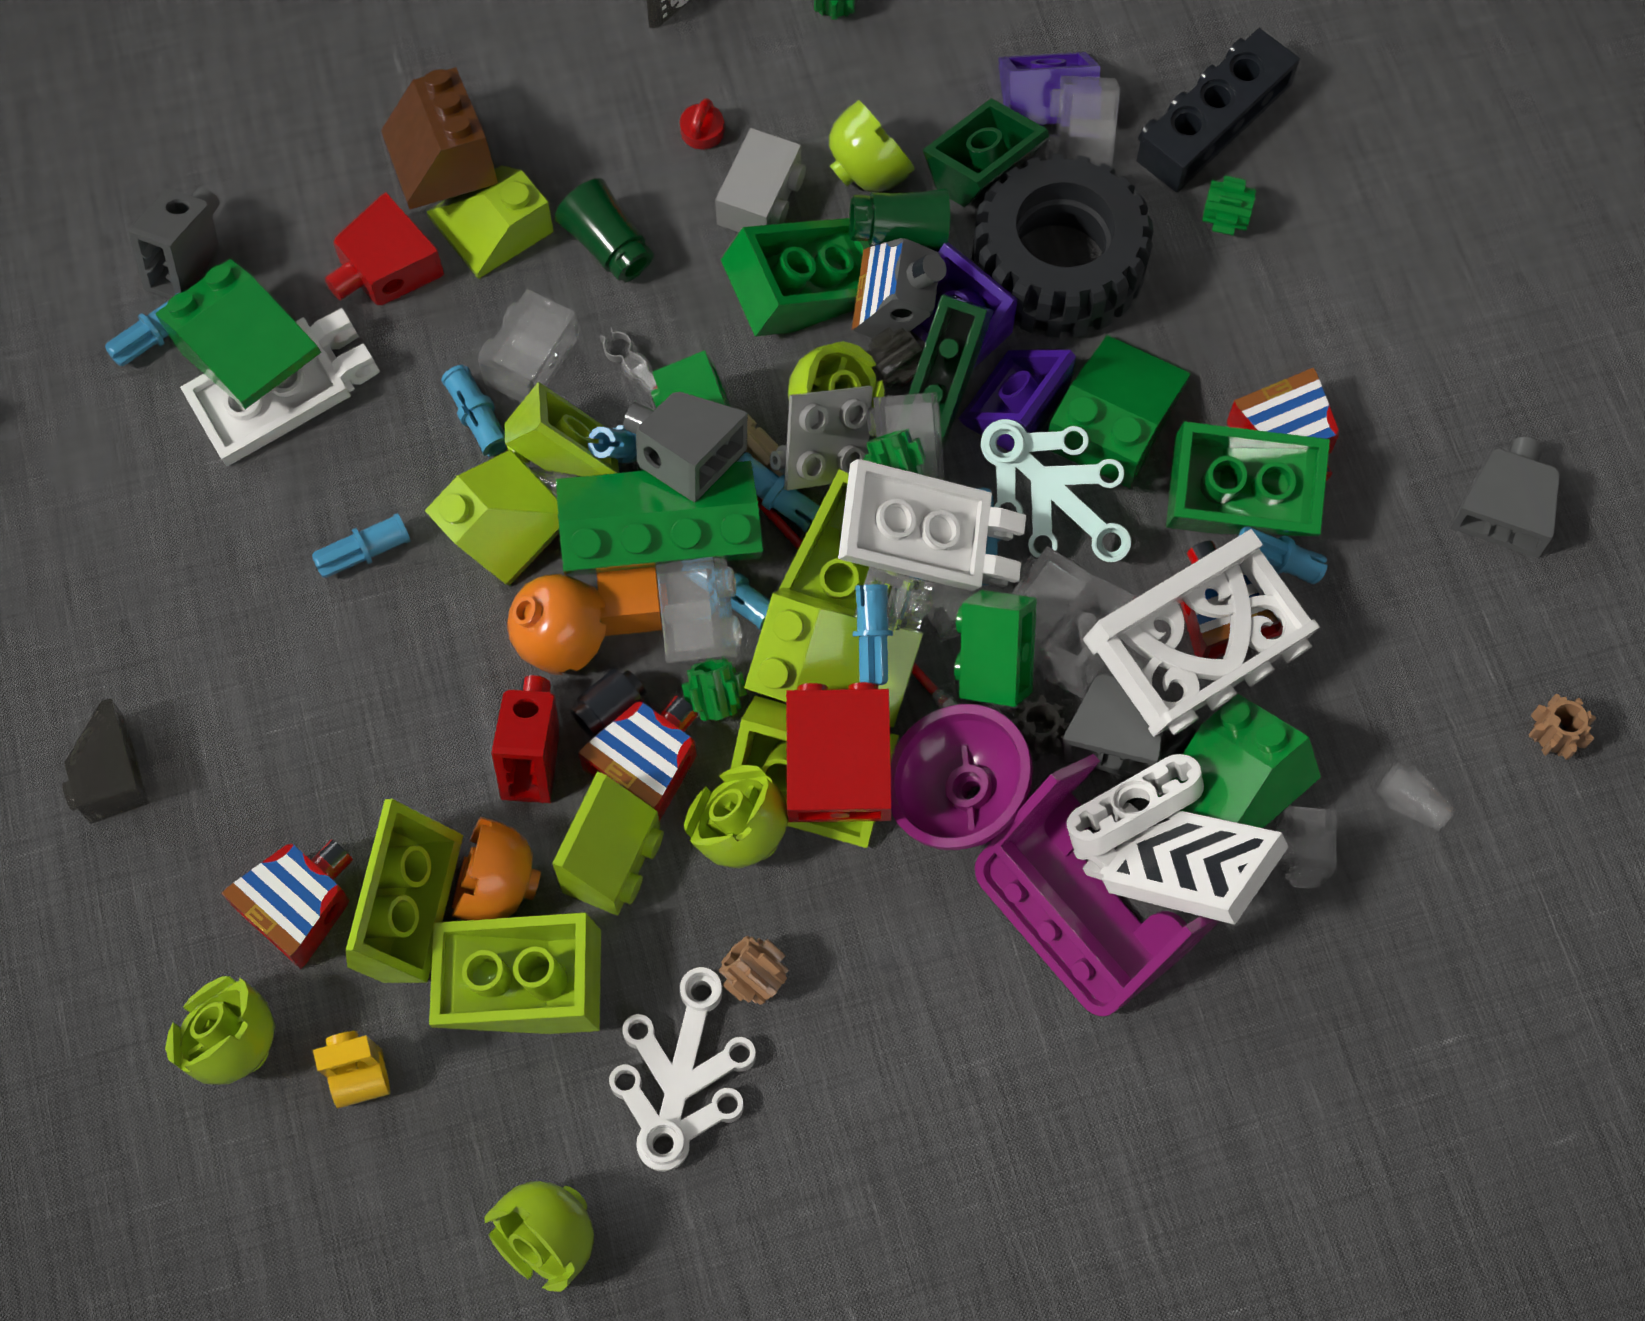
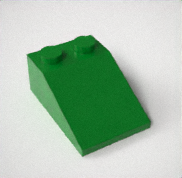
(794, 273)
(236, 333)
(1122, 406)
(1246, 479)
(1249, 764)

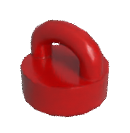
(702, 125)

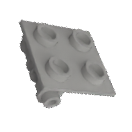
(823, 436)

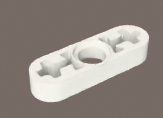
(1129, 824)

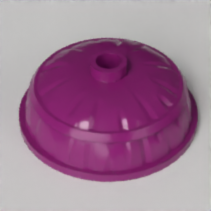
(944, 760)

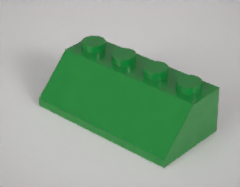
(642, 522)

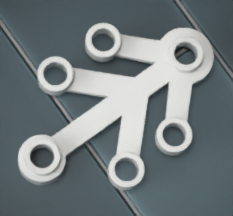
(680, 1079)

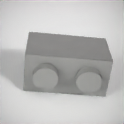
(760, 182)

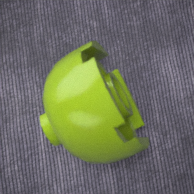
(866, 151)
(834, 368)
(738, 819)
(223, 1033)
(543, 1231)

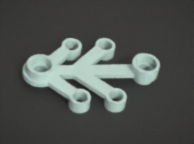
(1049, 484)

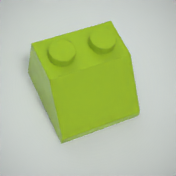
(607, 846)

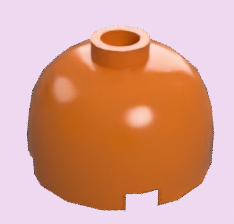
(556, 623)
(495, 873)

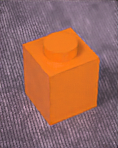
(630, 601)

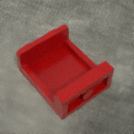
(838, 753)

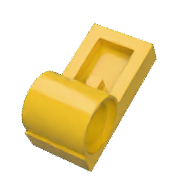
(352, 1068)

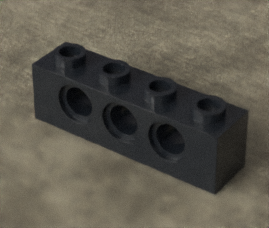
(1239, 88)

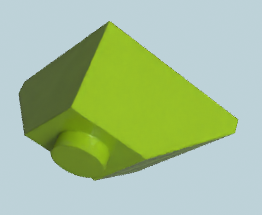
(494, 221)
(555, 435)
(498, 515)

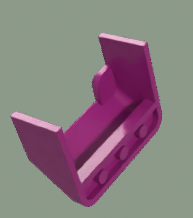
(1072, 917)

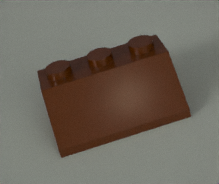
(437, 141)

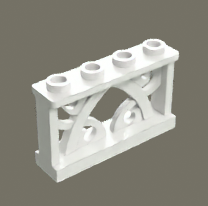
(1222, 573)

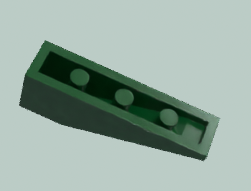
(951, 355)

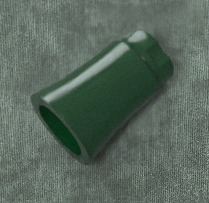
(910, 216)
(604, 229)

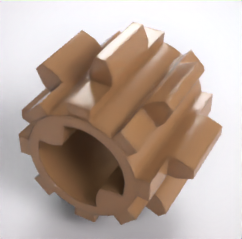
(1572, 716)
(754, 970)

